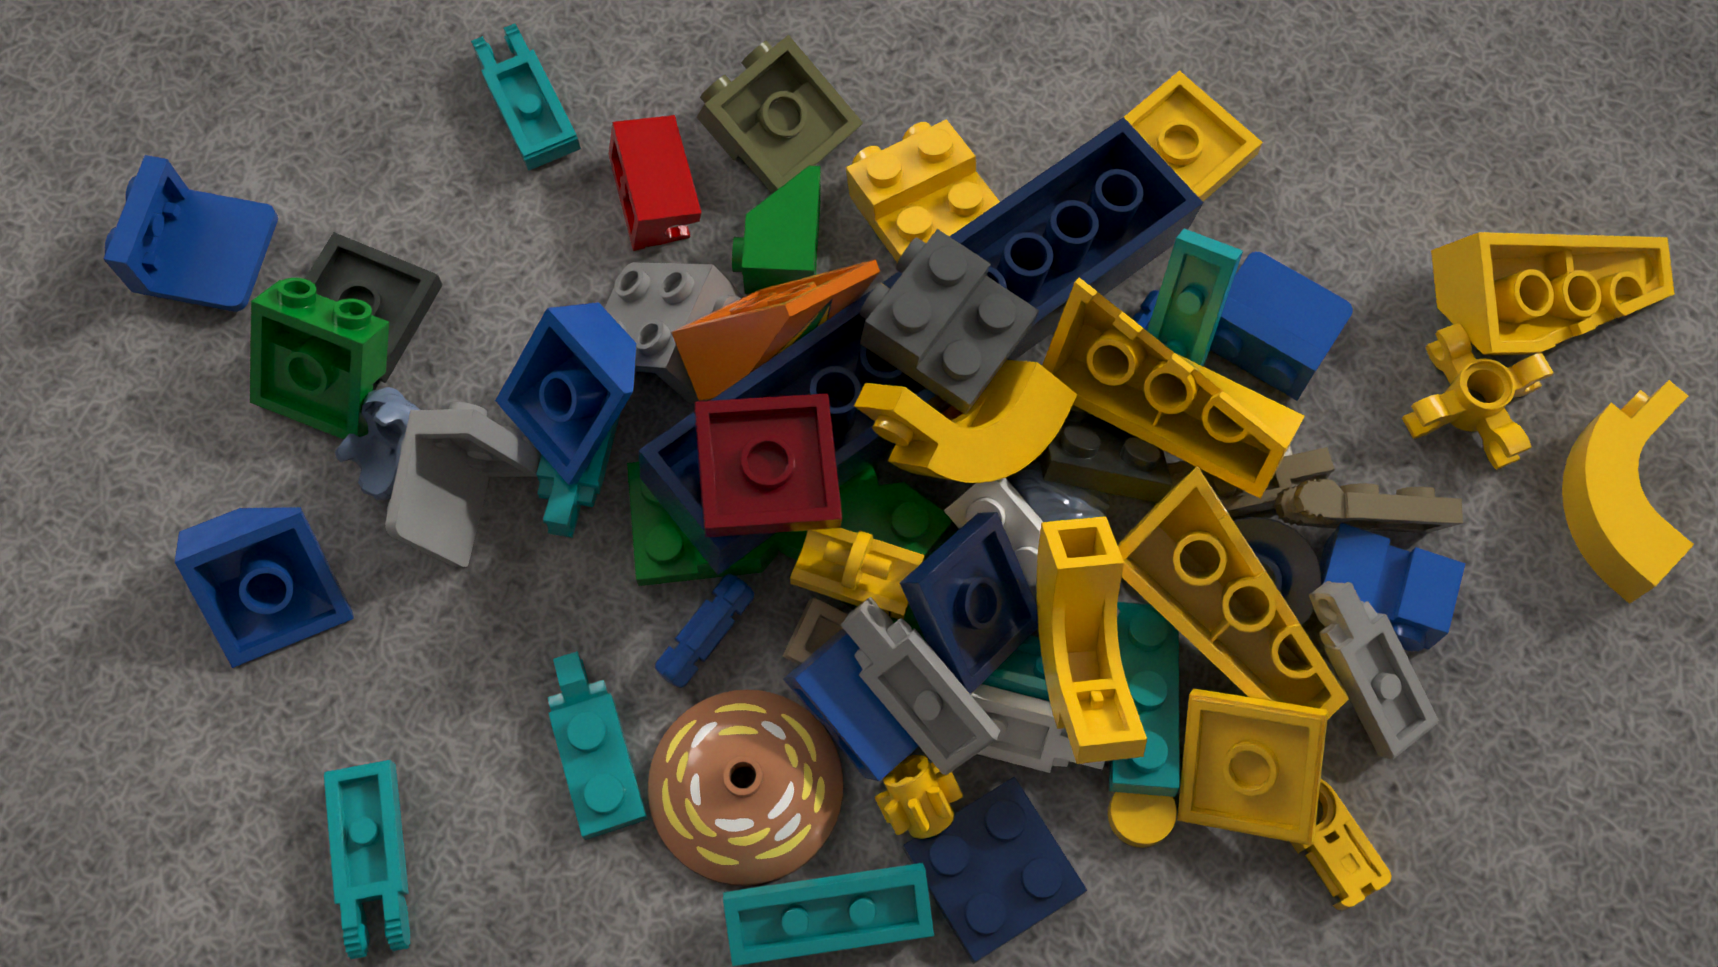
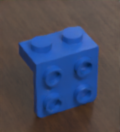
(188, 240)
(1278, 324)

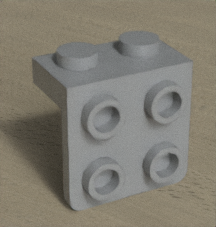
(660, 298)
(447, 475)

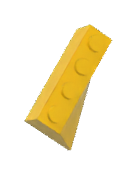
(1166, 398)
(1218, 595)

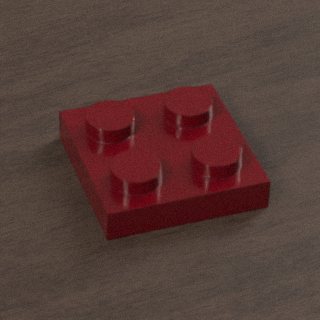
(767, 465)

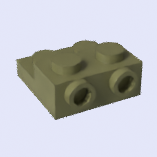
(777, 113)

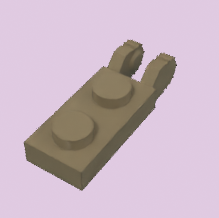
(1361, 506)

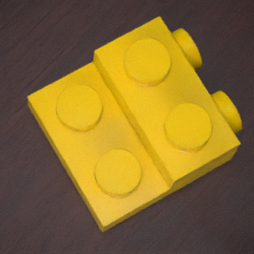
(918, 186)

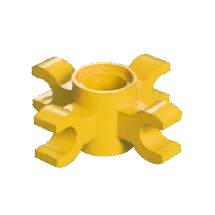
(1491, 379)

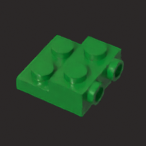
(315, 356)

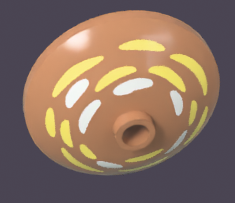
(755, 830)

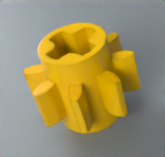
(918, 798)

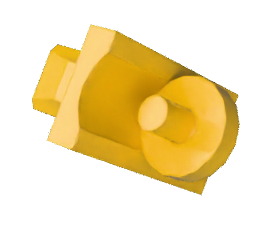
(855, 568)

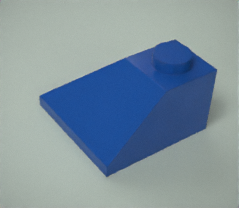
(571, 385)
(260, 580)

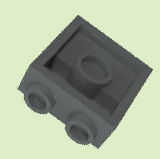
(945, 320)

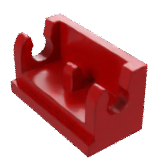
(653, 180)

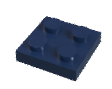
(973, 600)
(995, 870)

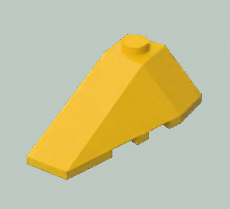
(1545, 288)

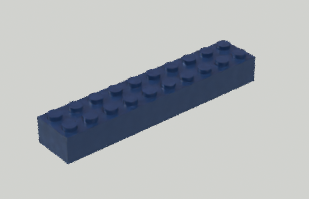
(1084, 217)

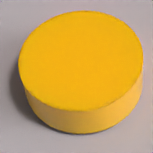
(1141, 818)

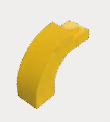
(996, 437)
(1605, 501)
(1079, 640)

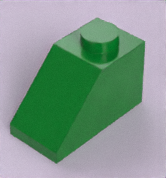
(781, 234)

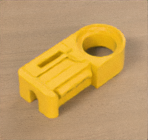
(1344, 854)

